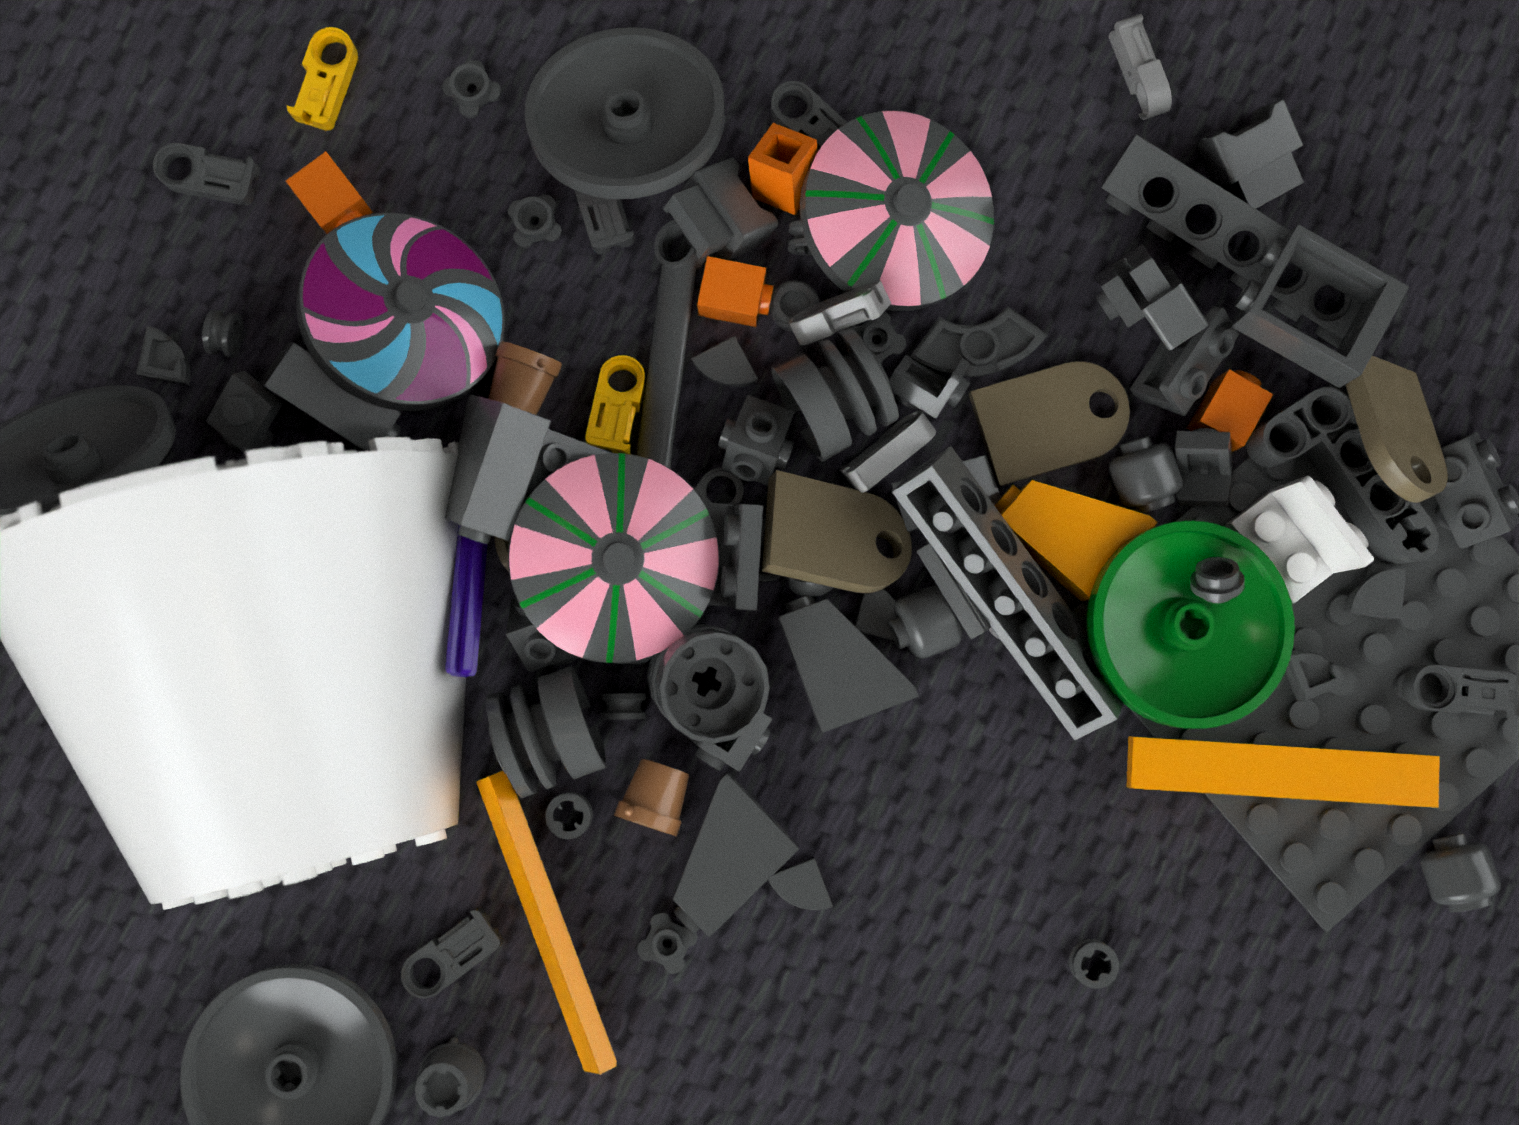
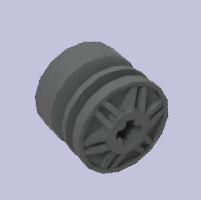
(842, 390)
(714, 710)
(540, 733)

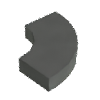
(987, 346)

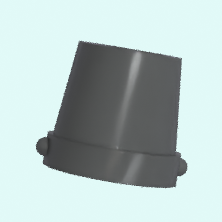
(449, 1078)

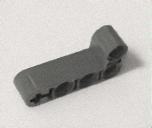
(1348, 484)

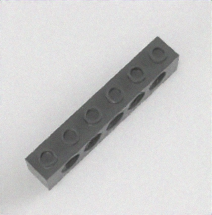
(1146, 161)
(1009, 590)

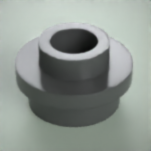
(1217, 580)

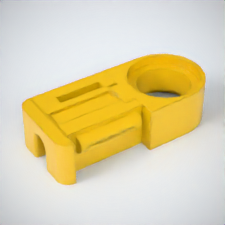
(324, 83)
(613, 410)

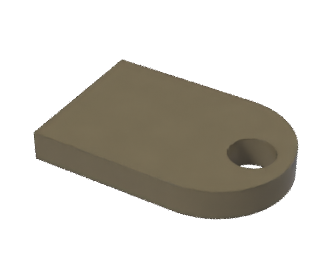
(1046, 420)
(1398, 430)
(830, 535)

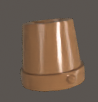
(522, 377)
(654, 797)

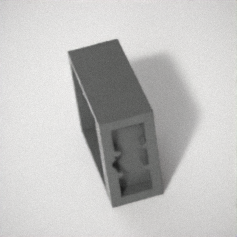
(1338, 268)

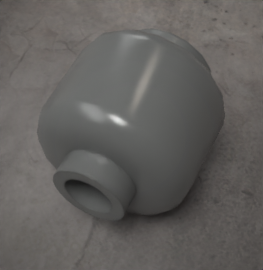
(1145, 475)
(925, 623)
(1460, 873)

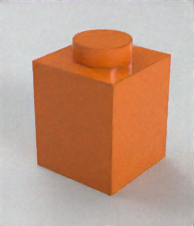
(780, 167)
(327, 193)
(734, 292)
(1232, 406)

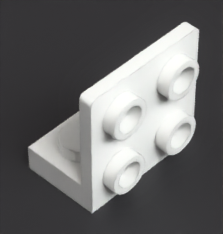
(1303, 534)

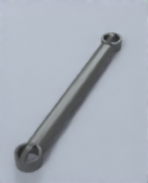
(667, 352)

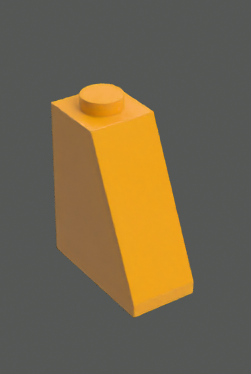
(1069, 531)

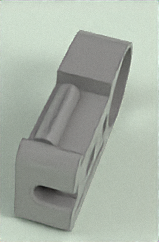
(1140, 68)
(840, 313)
(888, 451)

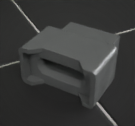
(1256, 158)
(720, 212)
(1163, 299)

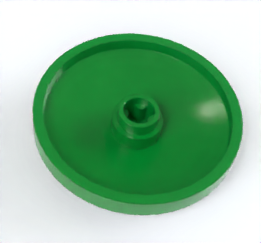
(1175, 651)

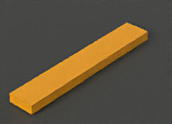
(1283, 772)
(547, 923)

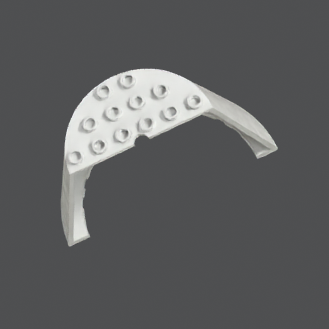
(248, 658)

